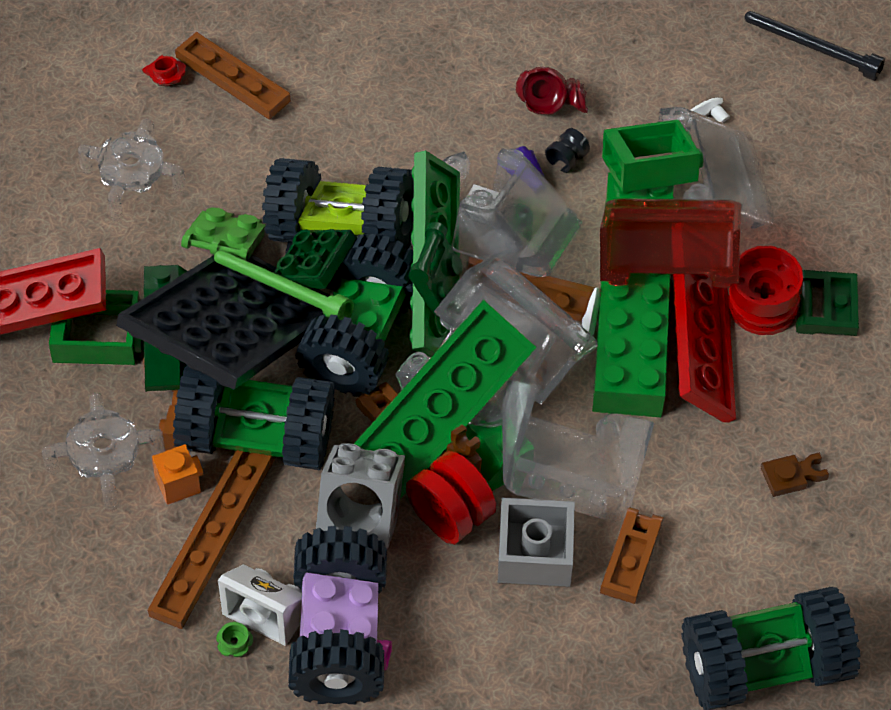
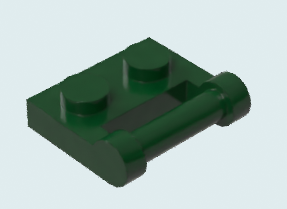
(436, 268)
(838, 303)

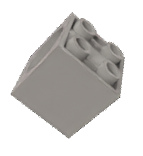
(375, 469)

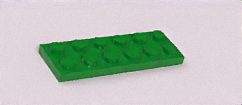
(434, 201)
(449, 390)

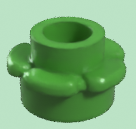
(231, 631)

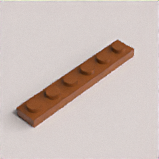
(209, 538)

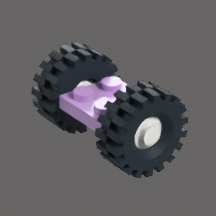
(337, 643)

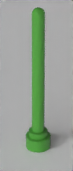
(330, 305)

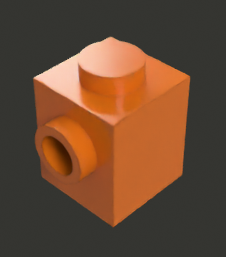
(177, 473)

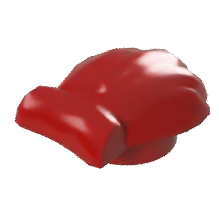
(165, 70)

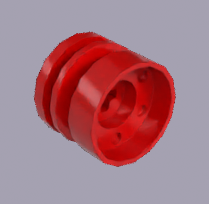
(767, 290)

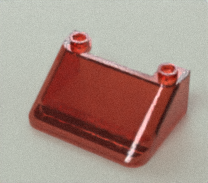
(671, 239)

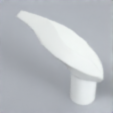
(712, 107)
(591, 314)

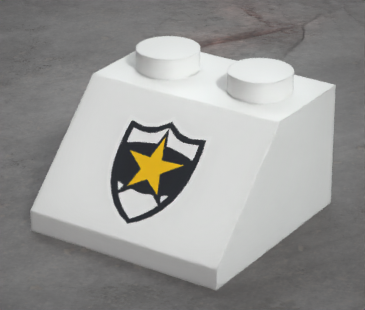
(261, 602)

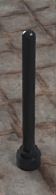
(867, 64)

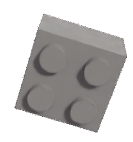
(536, 542)

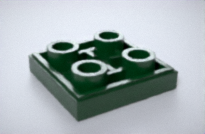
(315, 256)

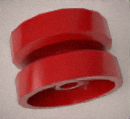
(451, 497)

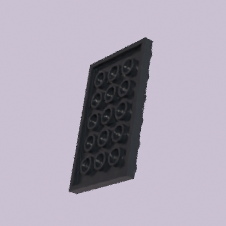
(221, 321)

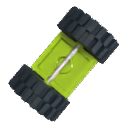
(301, 201)

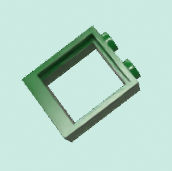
(626, 143)
(97, 352)

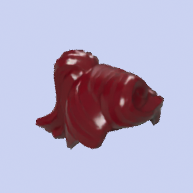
(547, 91)

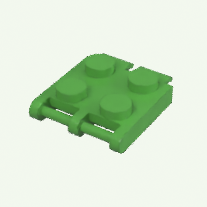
(221, 231)

